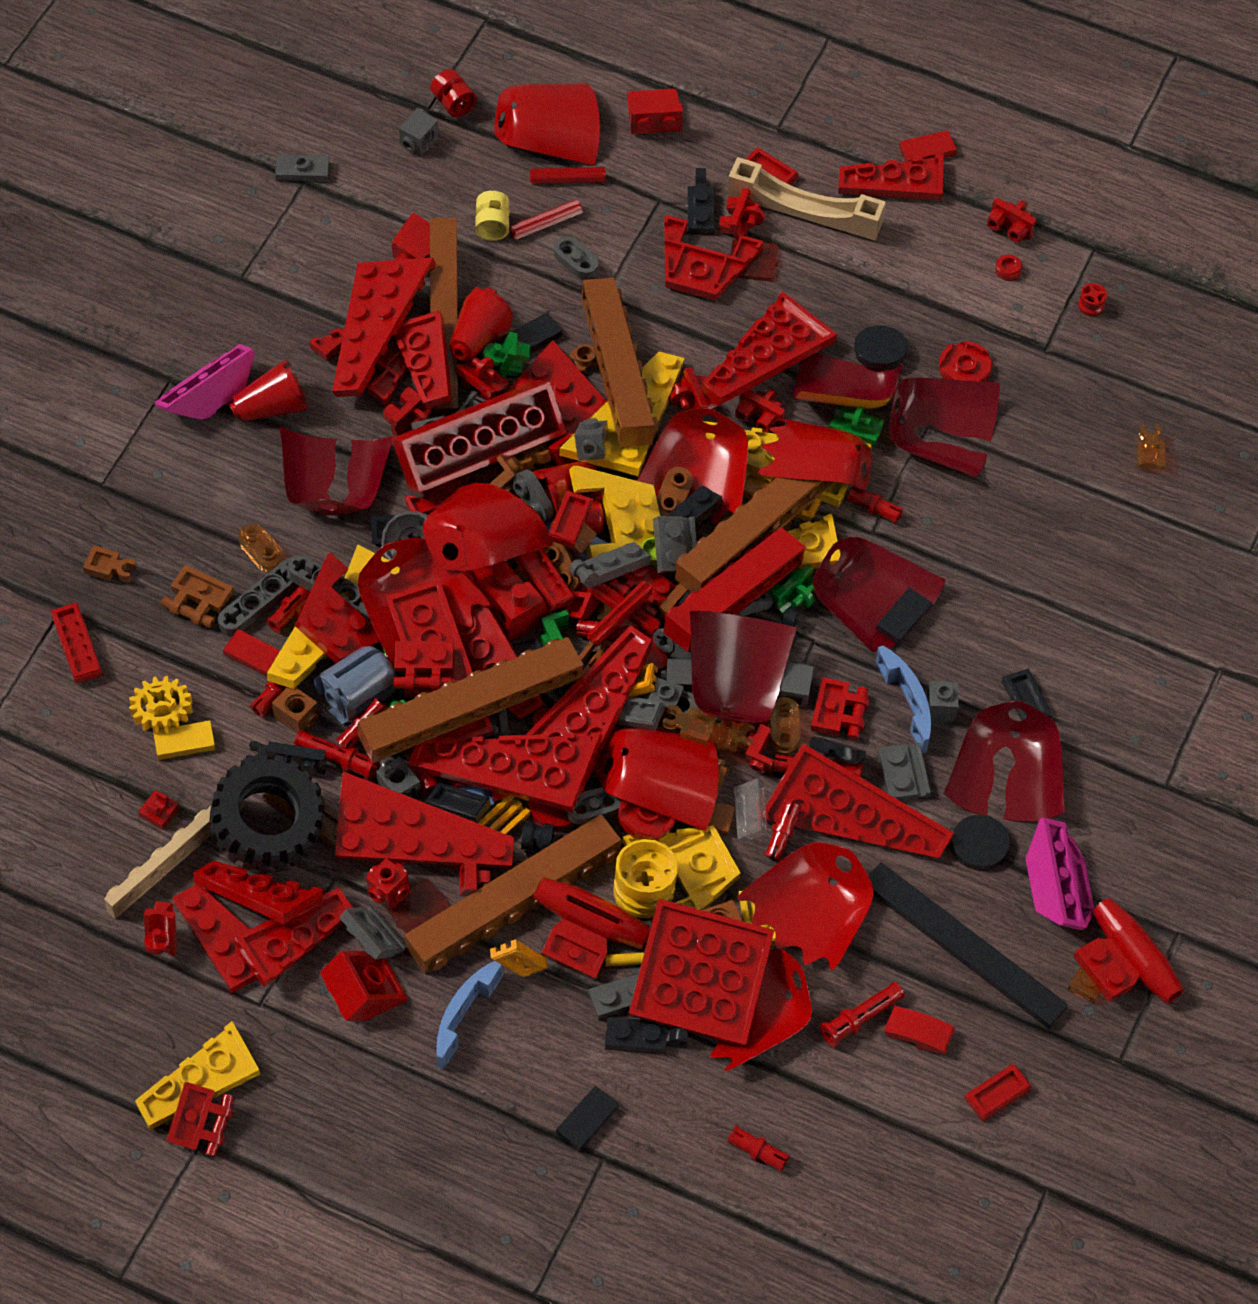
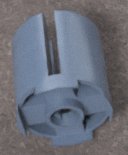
(356, 683)

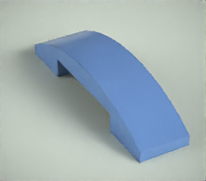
(894, 670)
(481, 982)

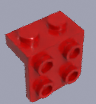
(654, 111)

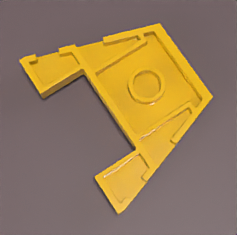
(626, 503)
(703, 864)

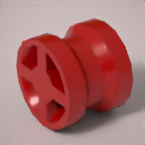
(1098, 296)

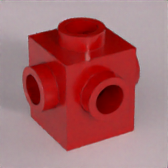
(388, 883)

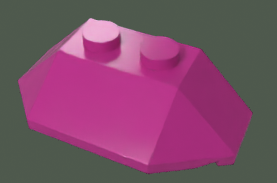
(210, 386)
(1059, 876)

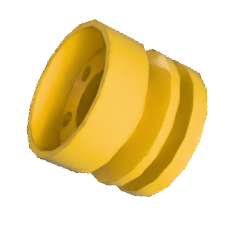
(643, 875)

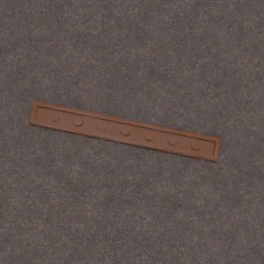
(444, 292)

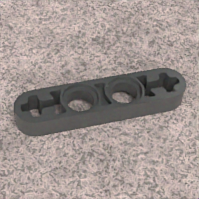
(302, 579)
(258, 593)

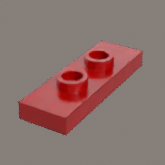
(545, 579)
(76, 643)

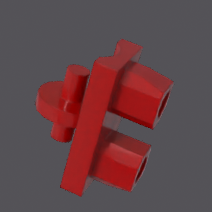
(744, 216)
(1012, 217)
(480, 375)
(689, 394)
(762, 407)
(411, 412)
(160, 929)

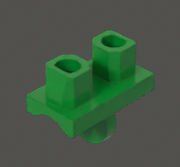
(508, 356)
(858, 423)
(795, 591)

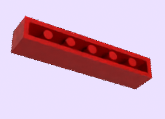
(738, 583)

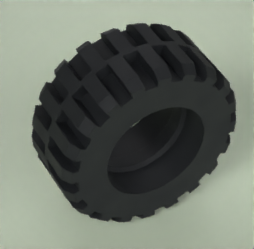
(275, 778)

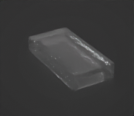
(750, 810)

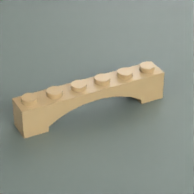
(853, 215)

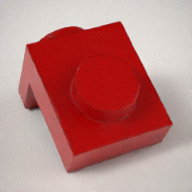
(755, 751)

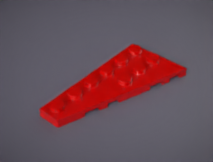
(376, 311)
(769, 347)
(572, 390)
(488, 644)
(599, 694)
(519, 766)
(852, 808)
(390, 825)

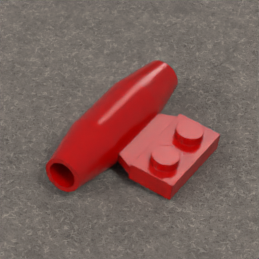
(585, 927)
(1126, 957)

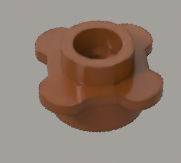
(581, 352)

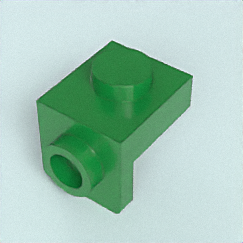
(553, 625)

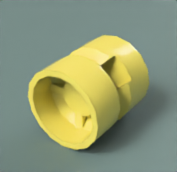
(492, 215)

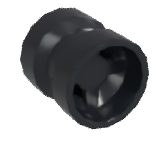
(537, 836)

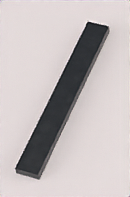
(966, 946)

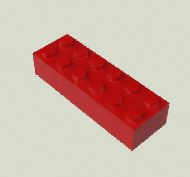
(479, 435)

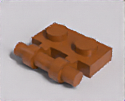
(201, 589)

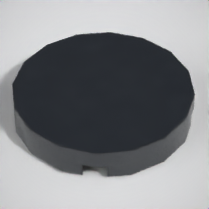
(880, 347)
(836, 748)
(980, 842)

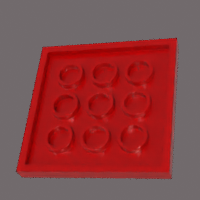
(701, 972)

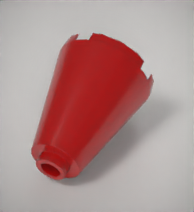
(479, 323)
(270, 395)
(557, 481)

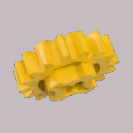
(160, 705)

